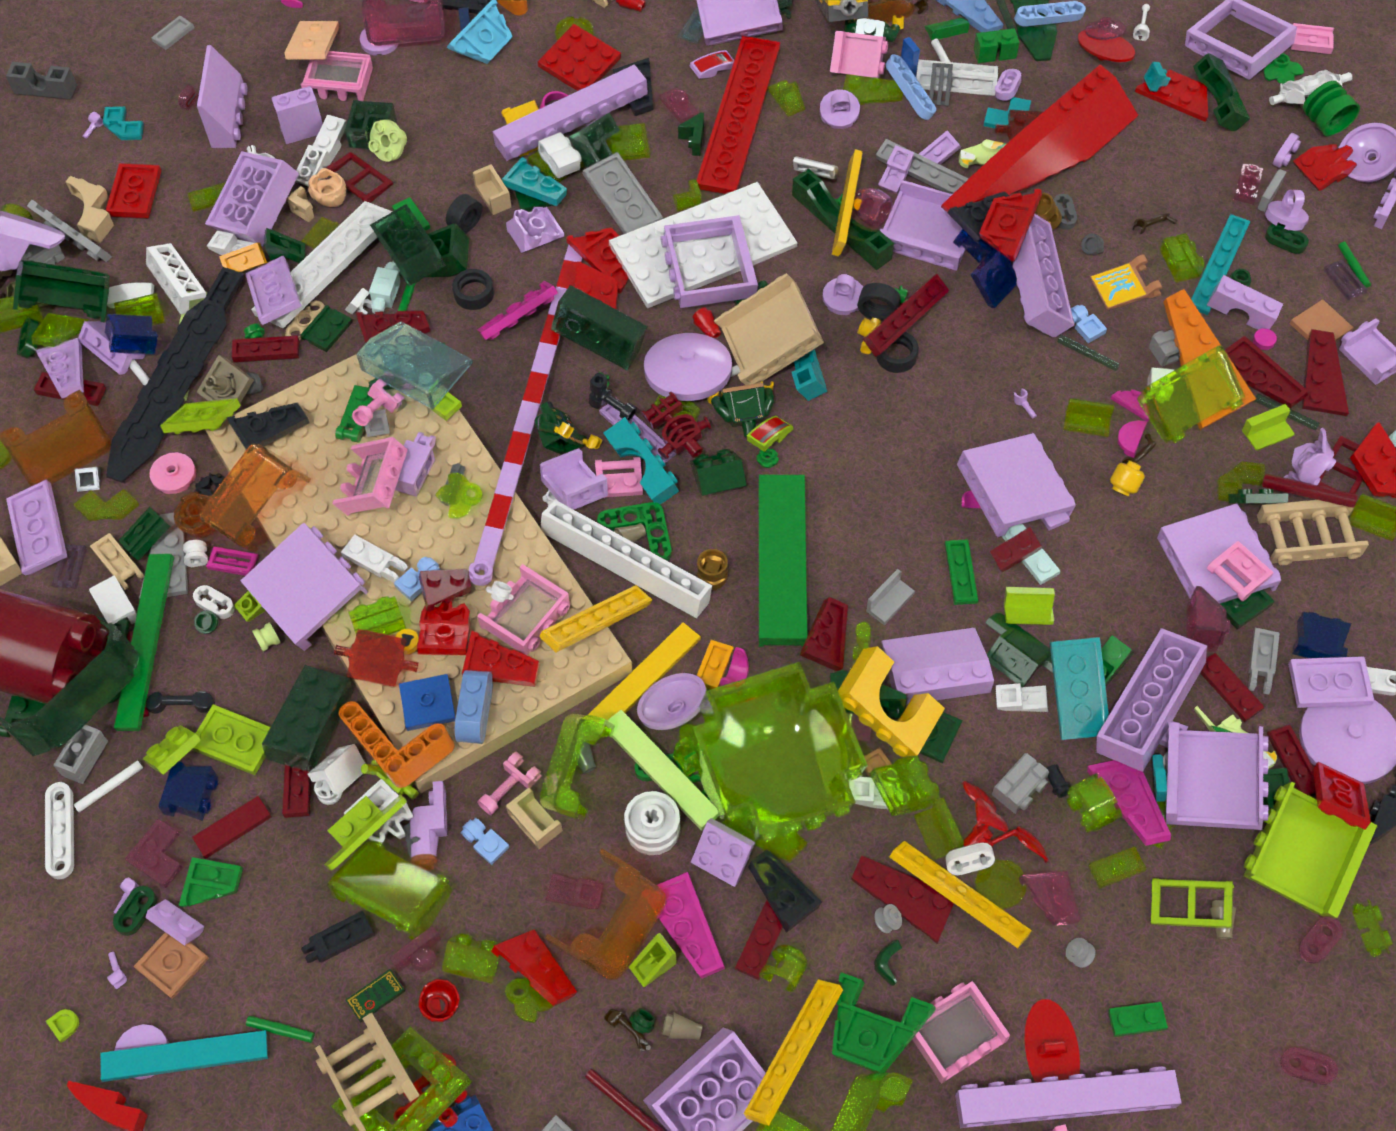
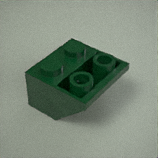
(718, 472)

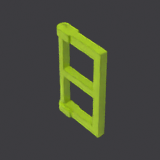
(1192, 885)

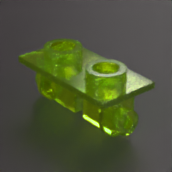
(1368, 918)

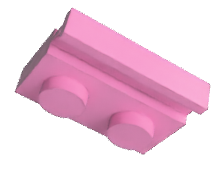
(1313, 38)

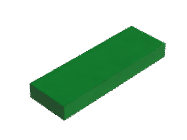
(961, 572)

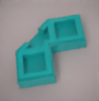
(1000, 117)
(125, 130)
(1159, 778)

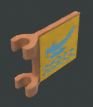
(1124, 285)

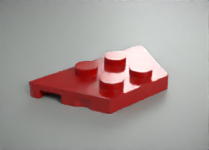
(1180, 94)
(1009, 221)
(597, 252)
(597, 284)
(1377, 462)

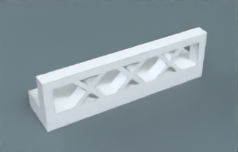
(965, 77)
(167, 276)

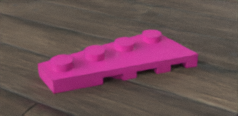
(517, 310)
(1134, 800)
(689, 927)

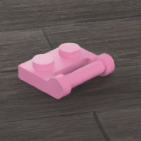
(623, 483)
(1245, 566)

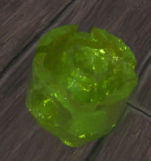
(1094, 803)

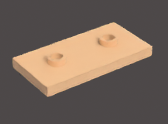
(312, 40)

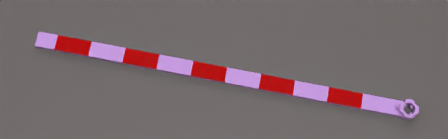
(522, 433)

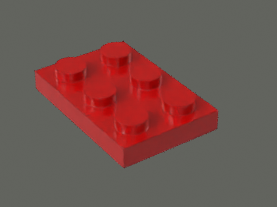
(133, 190)
(1341, 796)

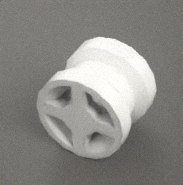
(195, 553)
(322, 787)

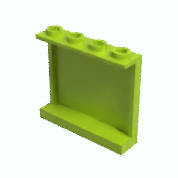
(1307, 853)

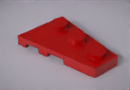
(504, 664)
(534, 961)

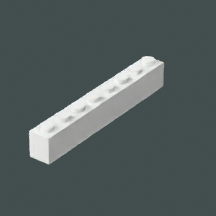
(626, 558)

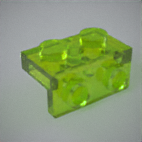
(470, 958)

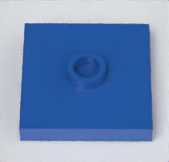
(427, 702)

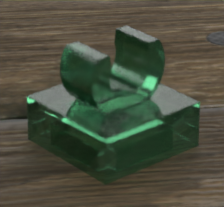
(784, 6)

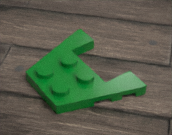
(868, 1037)

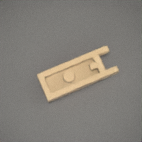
(115, 559)

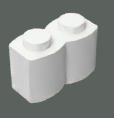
(559, 154)

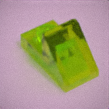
(788, 97)

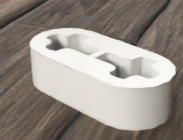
(216, 597)
(970, 858)

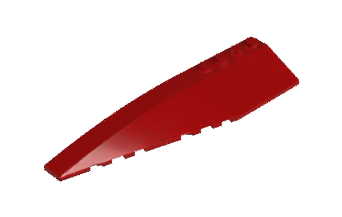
(1056, 140)

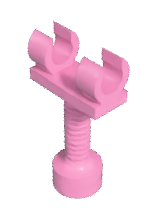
(364, 414)
(489, 803)

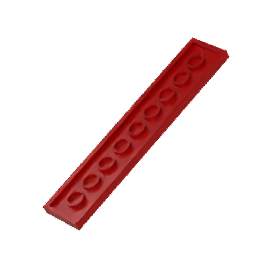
(738, 115)

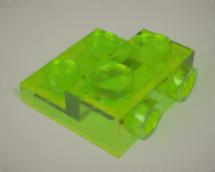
(905, 785)

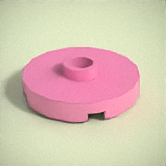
(176, 481)

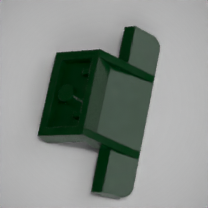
(1016, 651)

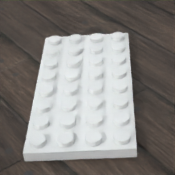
(705, 258)

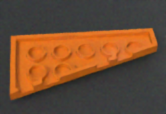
(1195, 338)

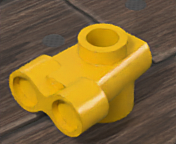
(865, 328)

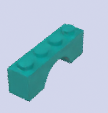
(808, 376)
(627, 442)

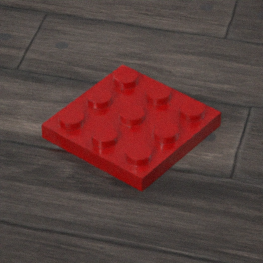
(579, 58)

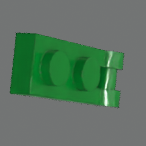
(358, 398)

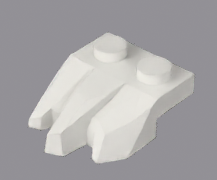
(382, 796)

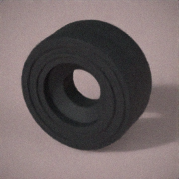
(464, 212)

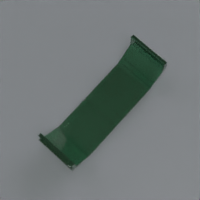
(79, 698)

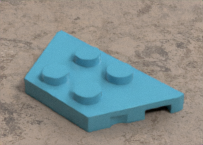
(483, 35)

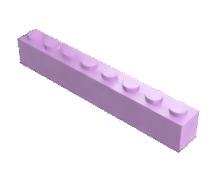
(570, 112)
(1067, 1098)

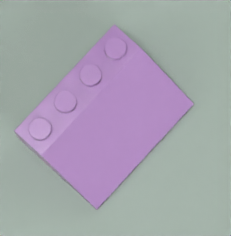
(221, 100)
(252, 197)
(939, 664)
(709, 1088)

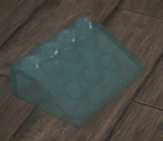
(413, 363)

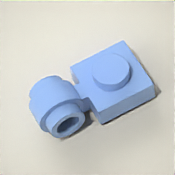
(1088, 327)
(409, 582)
(489, 845)

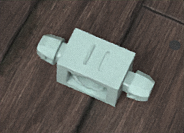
(384, 287)

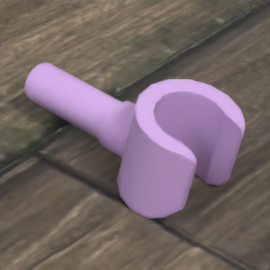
(95, 121)
(1022, 400)
(127, 886)
(117, 978)

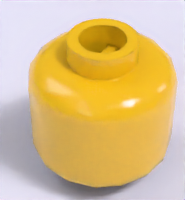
(1127, 478)

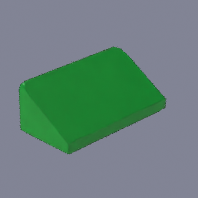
(947, 28)

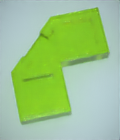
(1243, 473)
(116, 508)

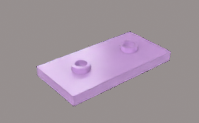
(273, 290)
(36, 527)

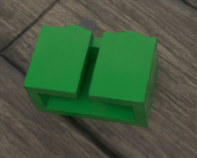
(988, 42)

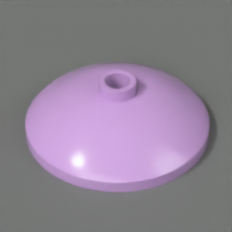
(1372, 141)
(671, 701)

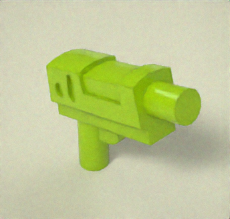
(374, 769)

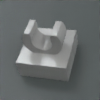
(378, 425)

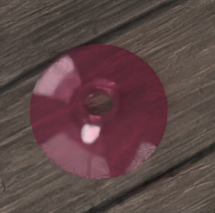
(1105, 29)

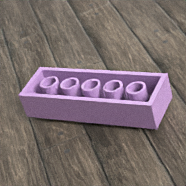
(1042, 281)
(1151, 699)

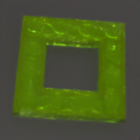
(444, 1076)

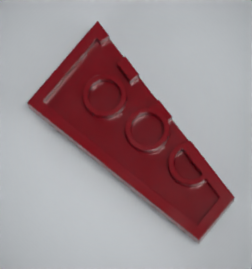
(1324, 376)

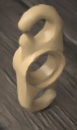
(296, 326)

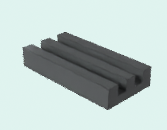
(941, 76)

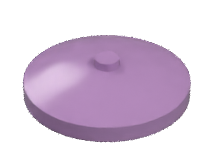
(688, 366)
(1351, 739)

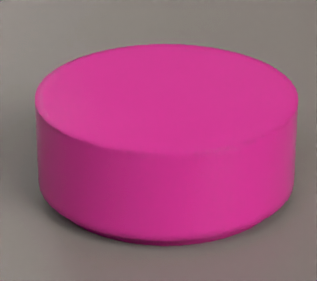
(1264, 339)

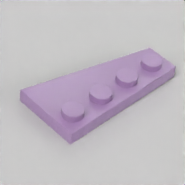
(1388, 201)
(64, 366)

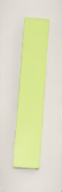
(662, 770)

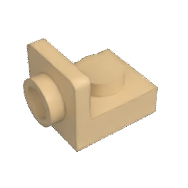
(300, 205)

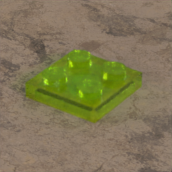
(630, 142)

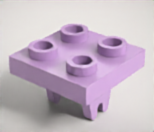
(722, 852)

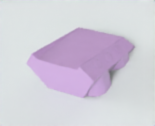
(533, 228)

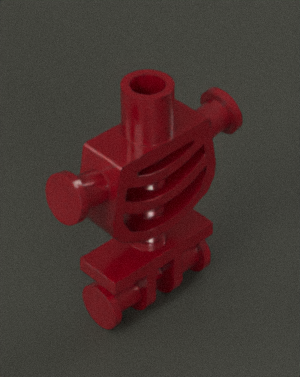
(684, 427)

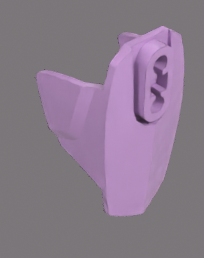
(18, 234)

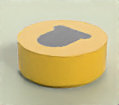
(411, 640)

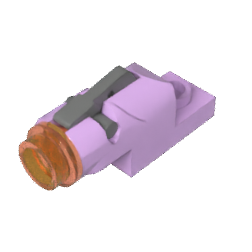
(426, 828)

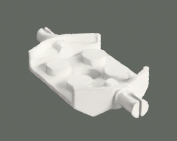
(1297, 90)

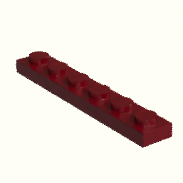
(905, 315)

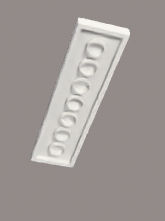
(332, 256)

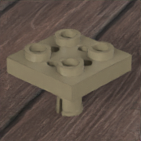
(219, 381)

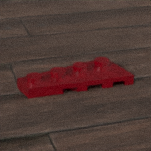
(1264, 374)
(914, 899)

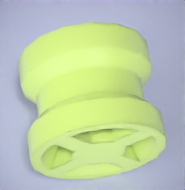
(266, 637)

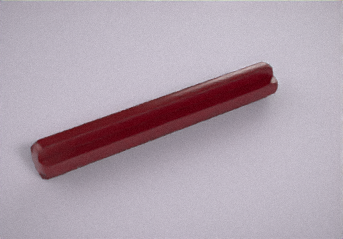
(1309, 490)

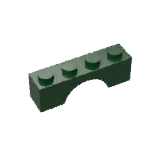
(1215, 76)

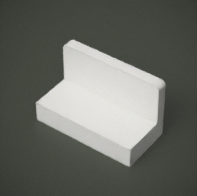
(113, 601)
(339, 768)

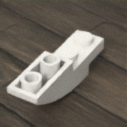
(323, 150)

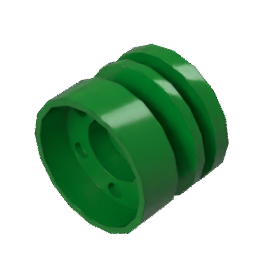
(1331, 108)

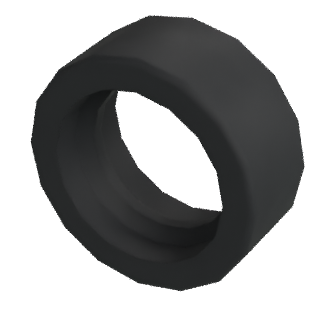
(880, 292)
(473, 302)
(900, 365)

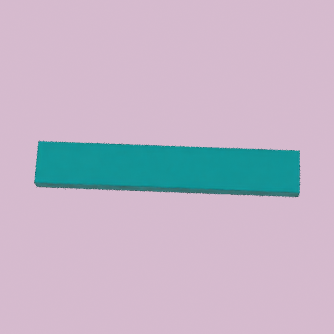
(1219, 261)
(183, 1056)

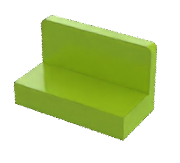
(1268, 428)
(1029, 605)

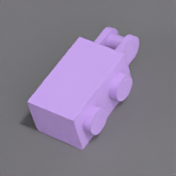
(416, 464)

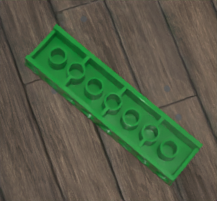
(782, 560)

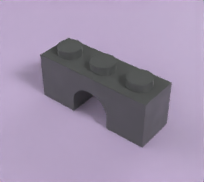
(56, 84)

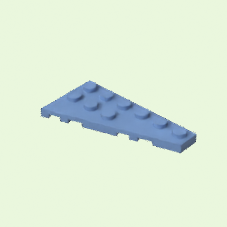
(977, 12)

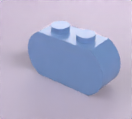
(473, 707)

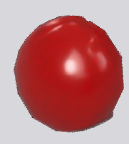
(430, 1000)

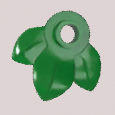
(1282, 69)

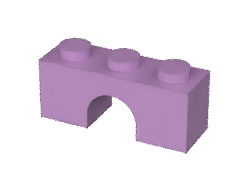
(1232, 294)

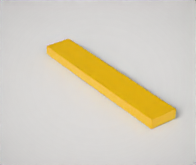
(847, 203)
(595, 618)
(648, 672)
(961, 894)
(793, 1052)

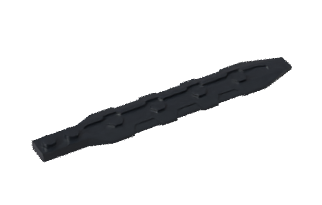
(176, 370)

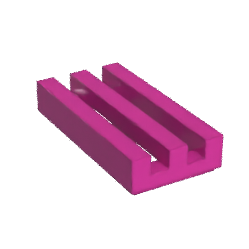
(231, 569)

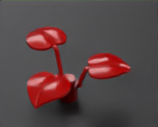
(986, 815)

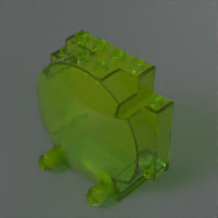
(777, 752)

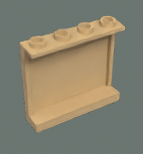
(769, 330)

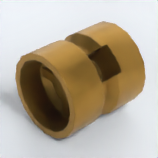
(1049, 211)
(712, 568)

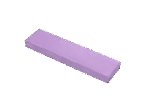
(612, 416)

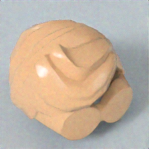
(327, 192)

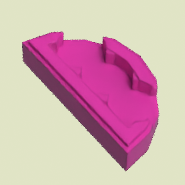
(1129, 400)
(1130, 436)

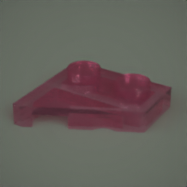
(1053, 895)

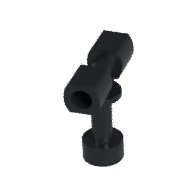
(600, 395)

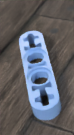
(1029, 14)
(910, 87)

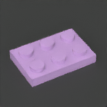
(1331, 682)

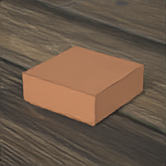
(876, 759)

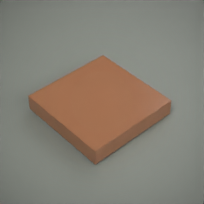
(1323, 318)
(171, 964)

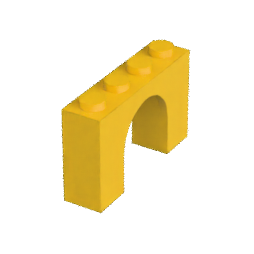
(861, 695)

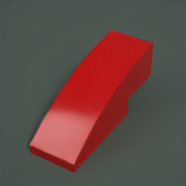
(109, 1106)

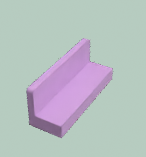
(95, 339)

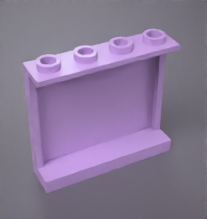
(732, 19)
(922, 227)
(1014, 482)
(1201, 539)
(303, 584)
(1216, 779)

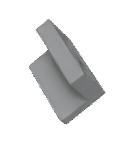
(889, 598)

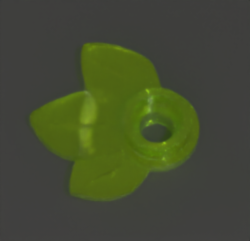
(456, 495)
(527, 1003)

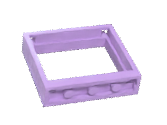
(1233, 58)
(705, 229)

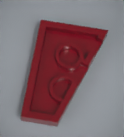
(379, 322)
(827, 636)

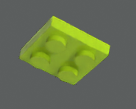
(172, 749)

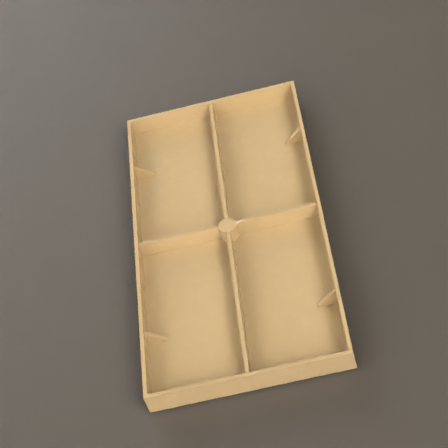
(420, 529)

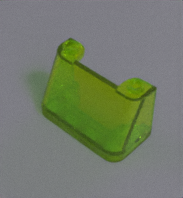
(1191, 394)
(574, 732)
(390, 888)
(870, 1093)

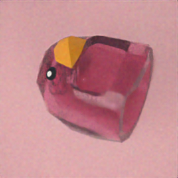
(872, 206)

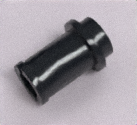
(1058, 782)

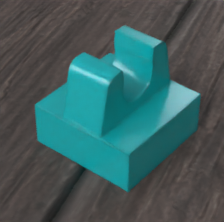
(1156, 76)

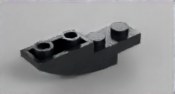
(1384, 814)

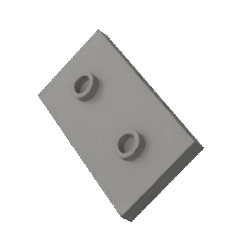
(621, 194)

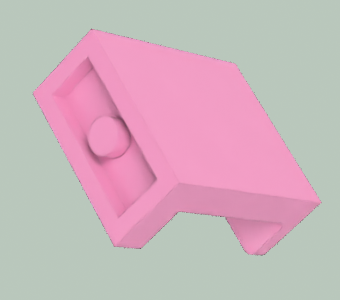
(858, 54)

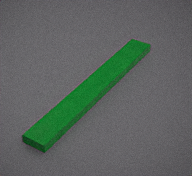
(145, 641)

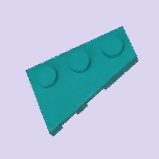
(533, 183)

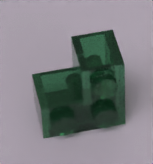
(362, 118)
(591, 139)

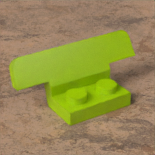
(358, 826)

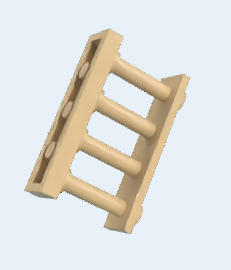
(1318, 511)
(390, 1067)

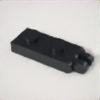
(338, 938)

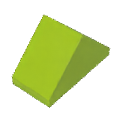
(653, 960)

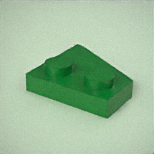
(209, 881)

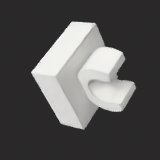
(358, 302)

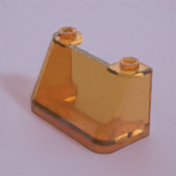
(59, 445)

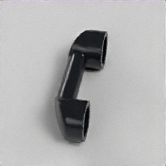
(201, 700)

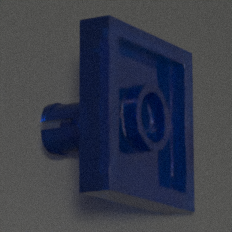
(994, 278)

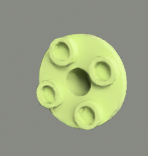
(387, 140)

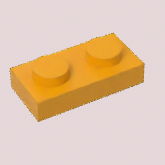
(244, 258)
(715, 664)

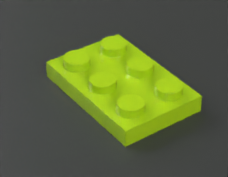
(200, 416)
(232, 739)

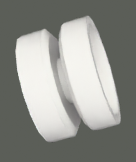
(652, 823)

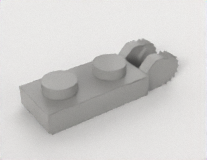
(1263, 658)

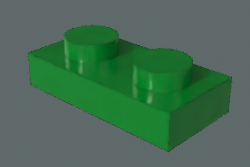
(1137, 1019)

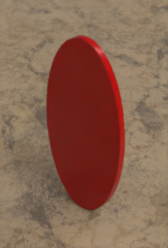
(1112, 50)
(1050, 1042)

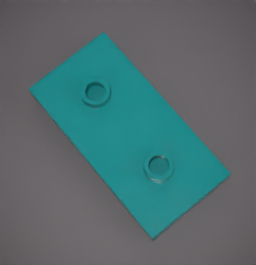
(1079, 687)

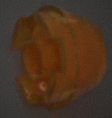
(188, 515)

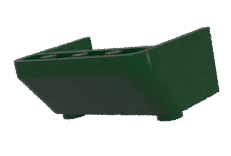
(62, 287)

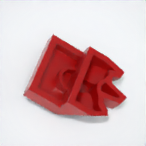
(1325, 164)
(444, 630)

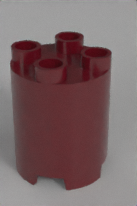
(44, 645)

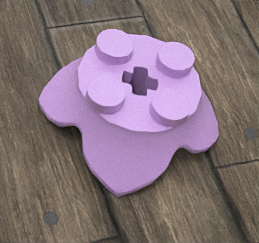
(1312, 460)

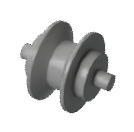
(888, 918)
(1080, 952)

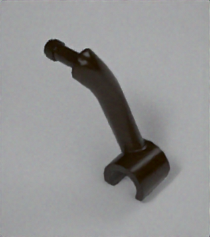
(922, 5)
(1144, 223)
(1144, 451)
(614, 1017)

